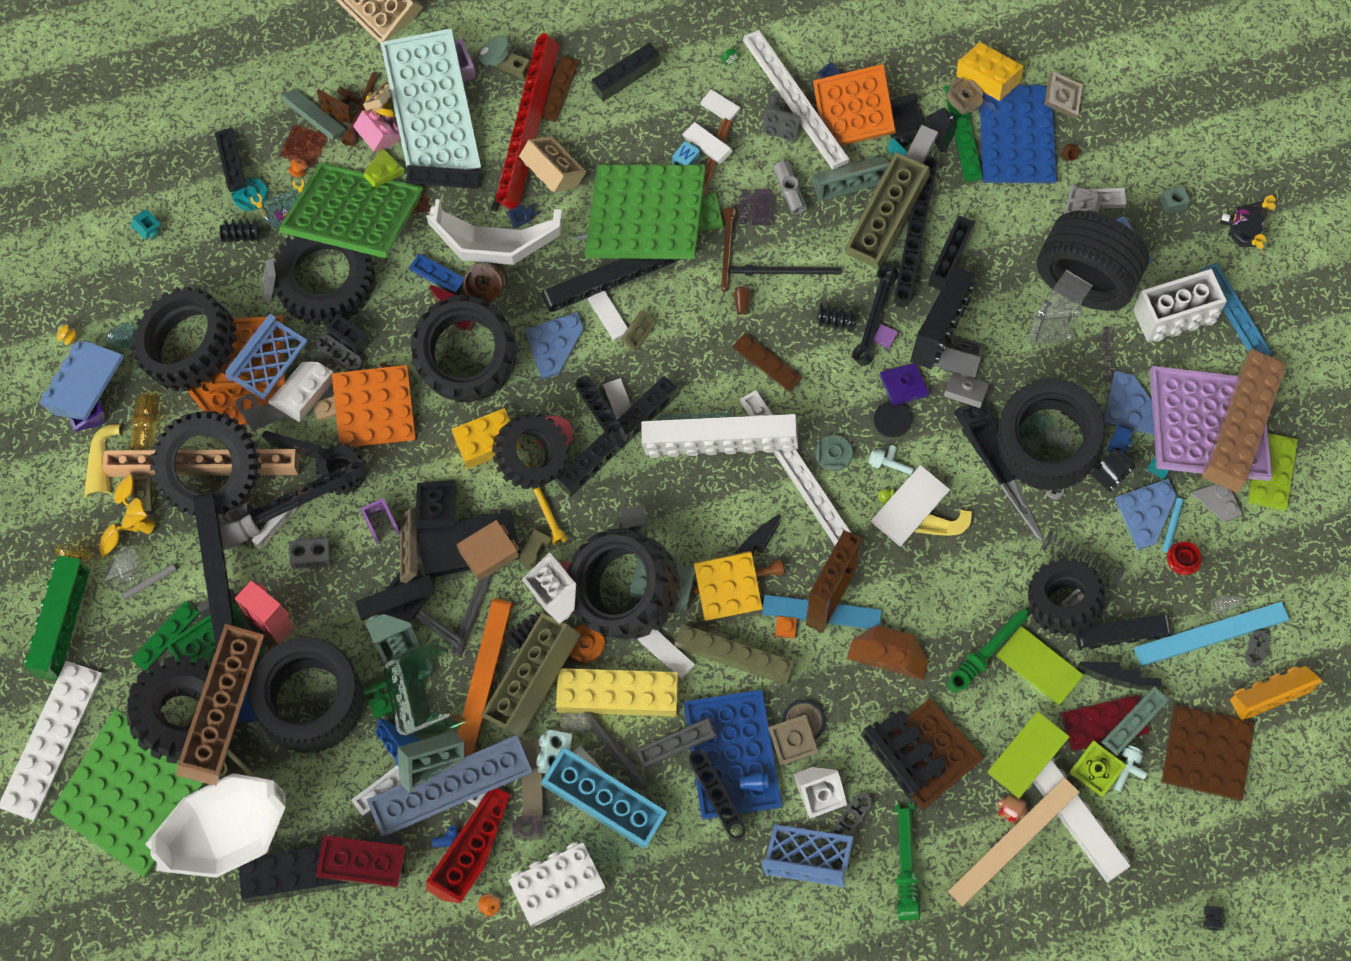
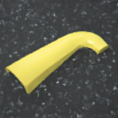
(96, 477)
(939, 526)

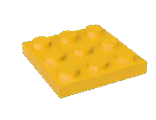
(727, 585)

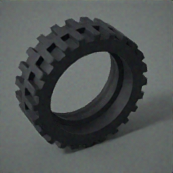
(160, 320)

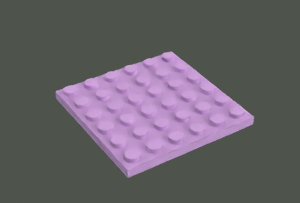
(1188, 416)

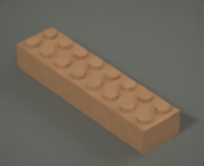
(1244, 421)
(220, 705)

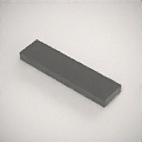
(676, 743)

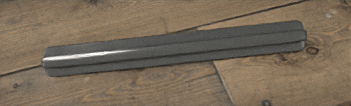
(471, 613)
(617, 752)

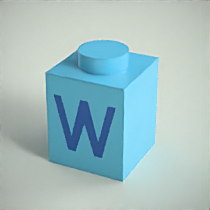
(686, 155)

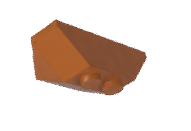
(889, 651)

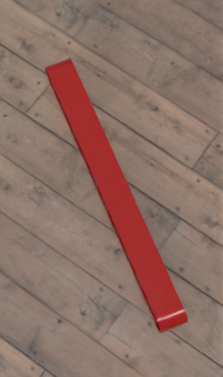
(527, 120)

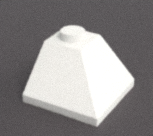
(820, 790)

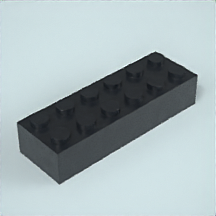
(943, 318)

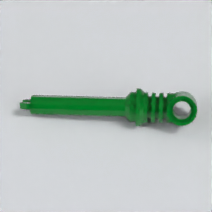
(977, 661)
(907, 880)

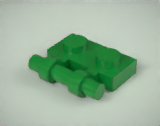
(380, 704)

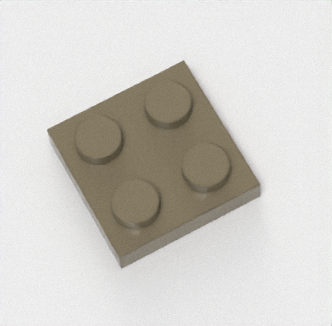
(1063, 94)
(793, 739)

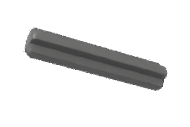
(439, 628)

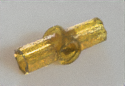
(142, 422)

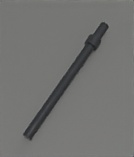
(748, 270)

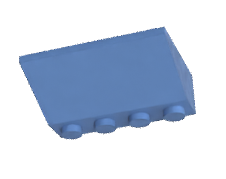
(80, 380)

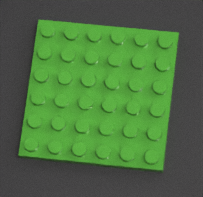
(645, 211)
(349, 212)
(122, 795)

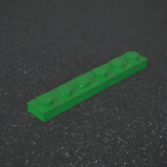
(965, 144)

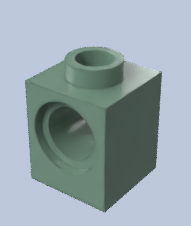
(1171, 206)

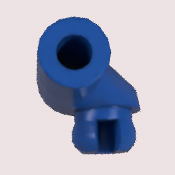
(448, 838)

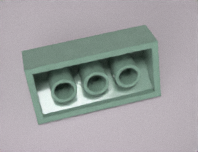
(849, 178)
(391, 636)

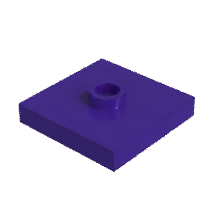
(904, 384)

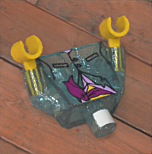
(276, 208)

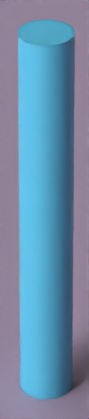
(1173, 524)

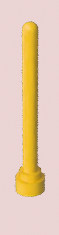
(556, 534)

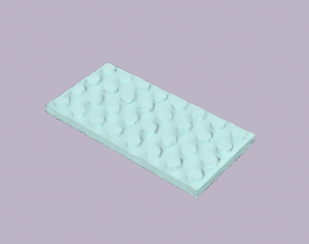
(430, 101)

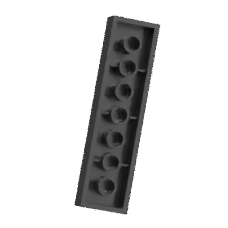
(295, 873)

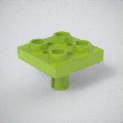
(1112, 767)

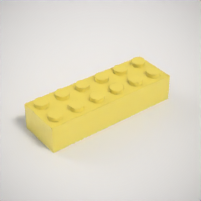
(617, 692)

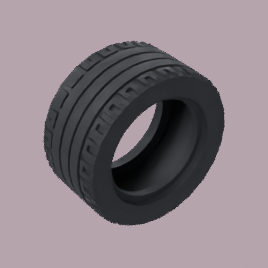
(1099, 253)
(1059, 396)
(282, 663)

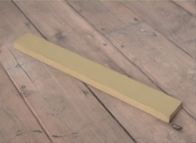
(1013, 842)

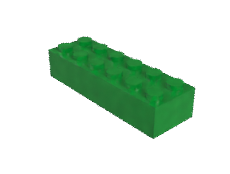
(57, 618)

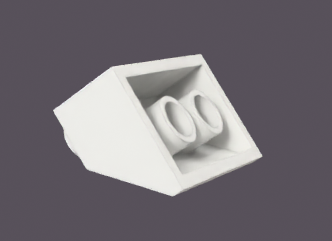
(302, 390)

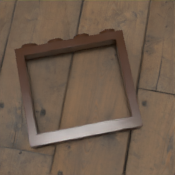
(833, 581)

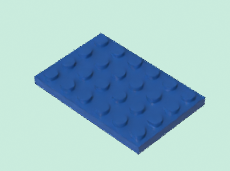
(1017, 137)
(738, 751)

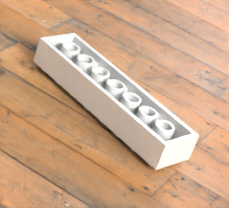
(720, 435)

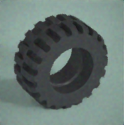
(547, 434)
(1064, 575)

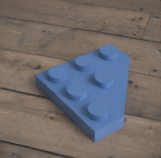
(553, 343)
(1129, 404)
(1146, 511)

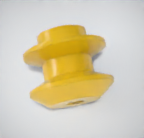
(67, 335)

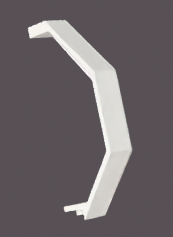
(490, 243)
(219, 827)

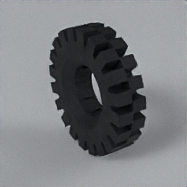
(153, 692)

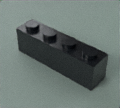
(626, 72)
(952, 251)

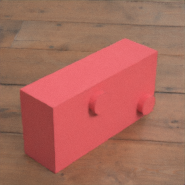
(265, 612)

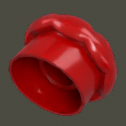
(1184, 558)

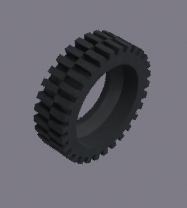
(321, 306)
(222, 428)

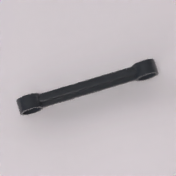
(875, 314)

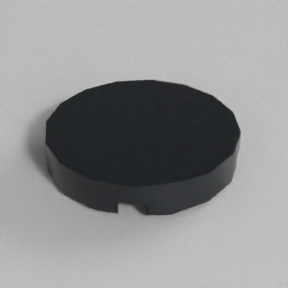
(892, 420)

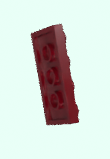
(1097, 722)
(361, 861)

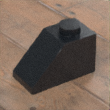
(943, 123)

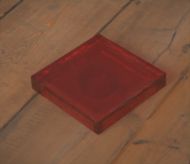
(303, 145)

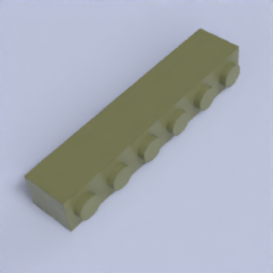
(734, 654)

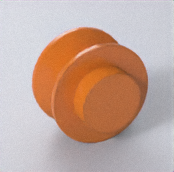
(298, 167)
(489, 904)

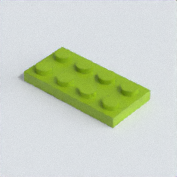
(1276, 491)

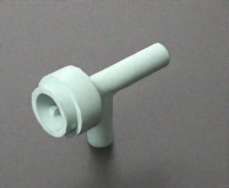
(877, 458)
(1132, 755)

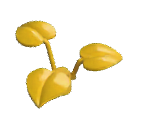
(134, 516)

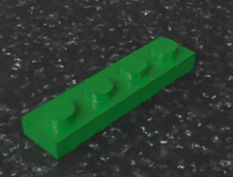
(173, 626)

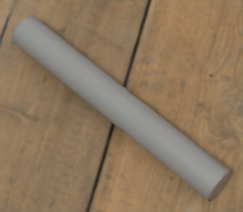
(149, 581)

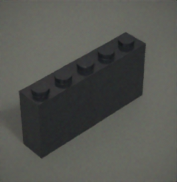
(439, 545)

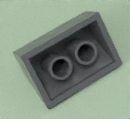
(961, 357)

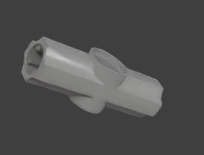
(793, 196)

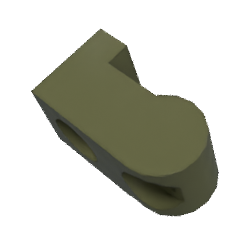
(515, 65)
(533, 548)

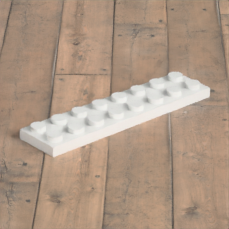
(50, 741)

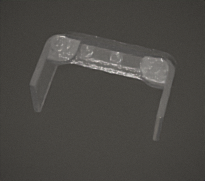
(1059, 311)

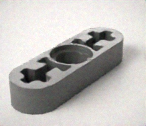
(338, 346)
(863, 810)

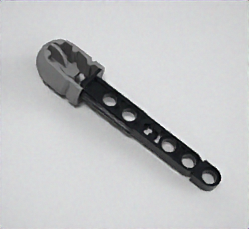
(242, 523)

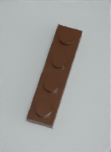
(559, 88)
(767, 362)

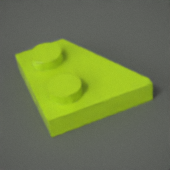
(382, 169)

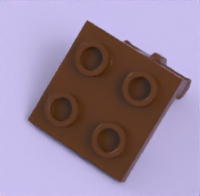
(338, 107)

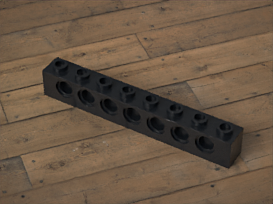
(602, 450)

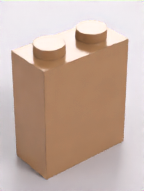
(488, 550)

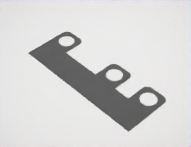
(261, 416)

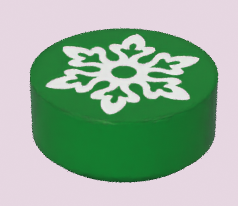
(730, 56)

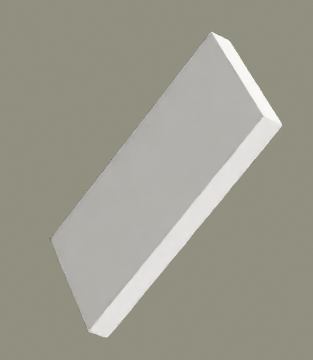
(910, 505)

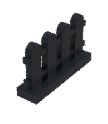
(897, 767)

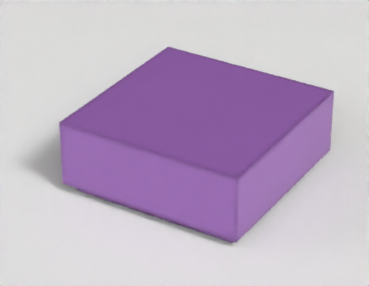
(885, 336)

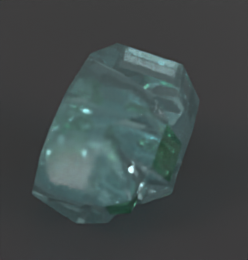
(120, 336)

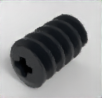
(240, 230)
(837, 318)
(519, 637)

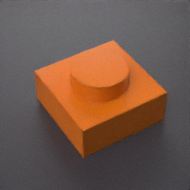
(786, 627)

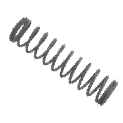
(1119, 575)

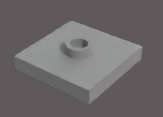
(966, 389)

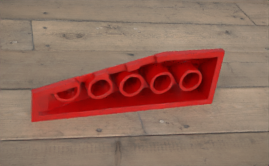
(469, 851)

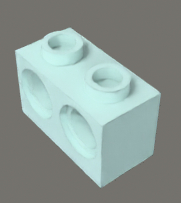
(548, 750)

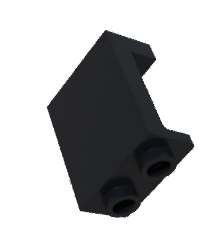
(906, 119)

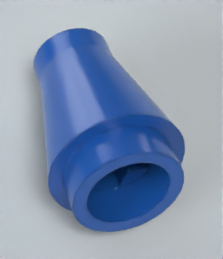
(758, 782)

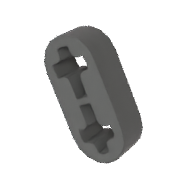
(1261, 650)

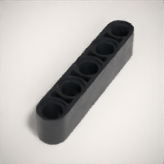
(601, 411)
(1125, 631)
(717, 786)

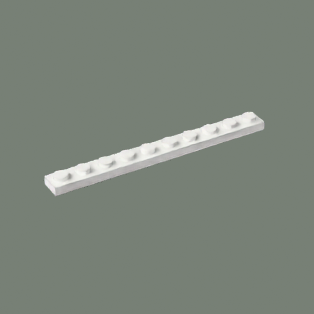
(796, 100)
(801, 477)

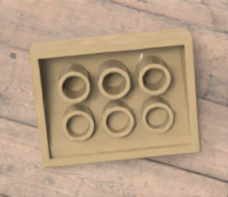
(382, 17)

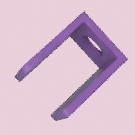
(381, 504)

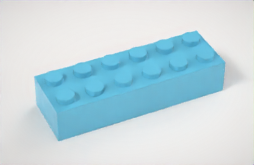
(603, 797)

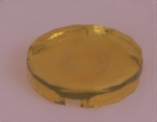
(73, 551)

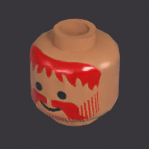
(1012, 808)

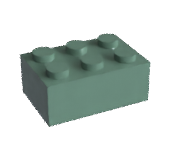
(687, 578)

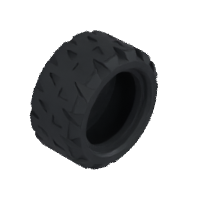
(447, 313)
(660, 591)

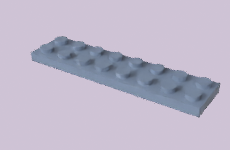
(462, 782)

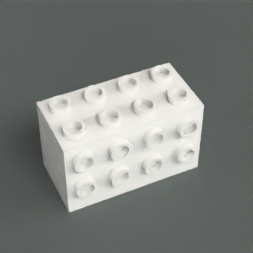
(1179, 306)
(556, 884)

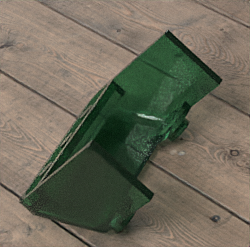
(408, 696)

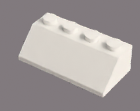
(552, 587)

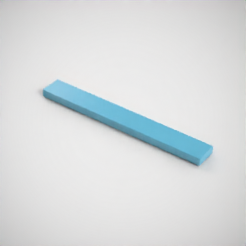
(1211, 634)

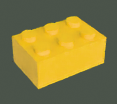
(990, 70)
(478, 436)

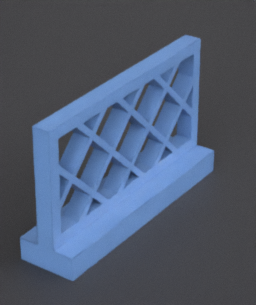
(251, 349)
(800, 870)

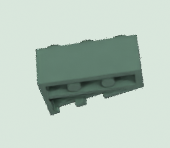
(428, 757)

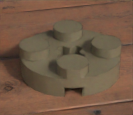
(961, 103)

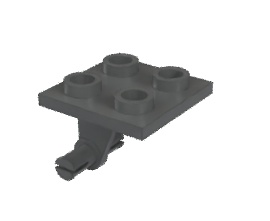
(778, 122)

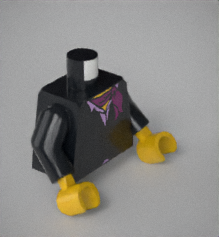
(1248, 222)

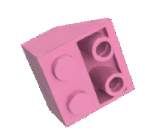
(377, 130)

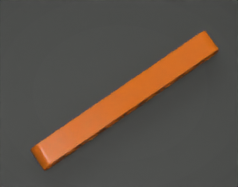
(484, 673)

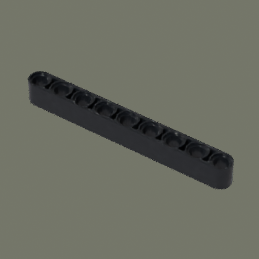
(914, 239)
(600, 280)
(213, 563)

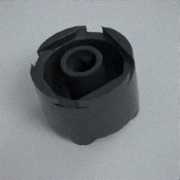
(1113, 469)

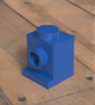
(1120, 439)

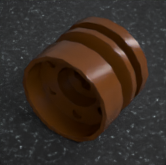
(489, 289)

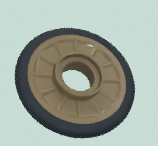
(813, 711)

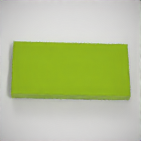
(1040, 665)
(1028, 754)

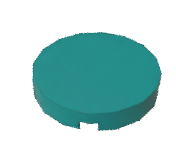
(243, 201)

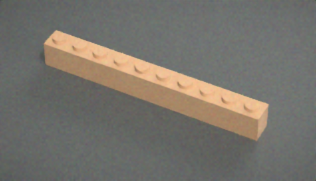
(199, 462)

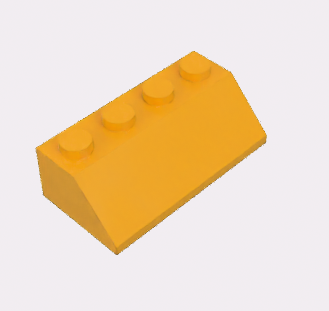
(1274, 692)

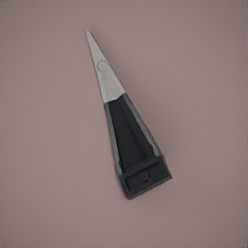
(982, 432)

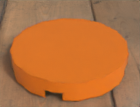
(590, 645)

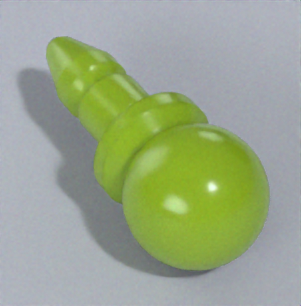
(885, 495)

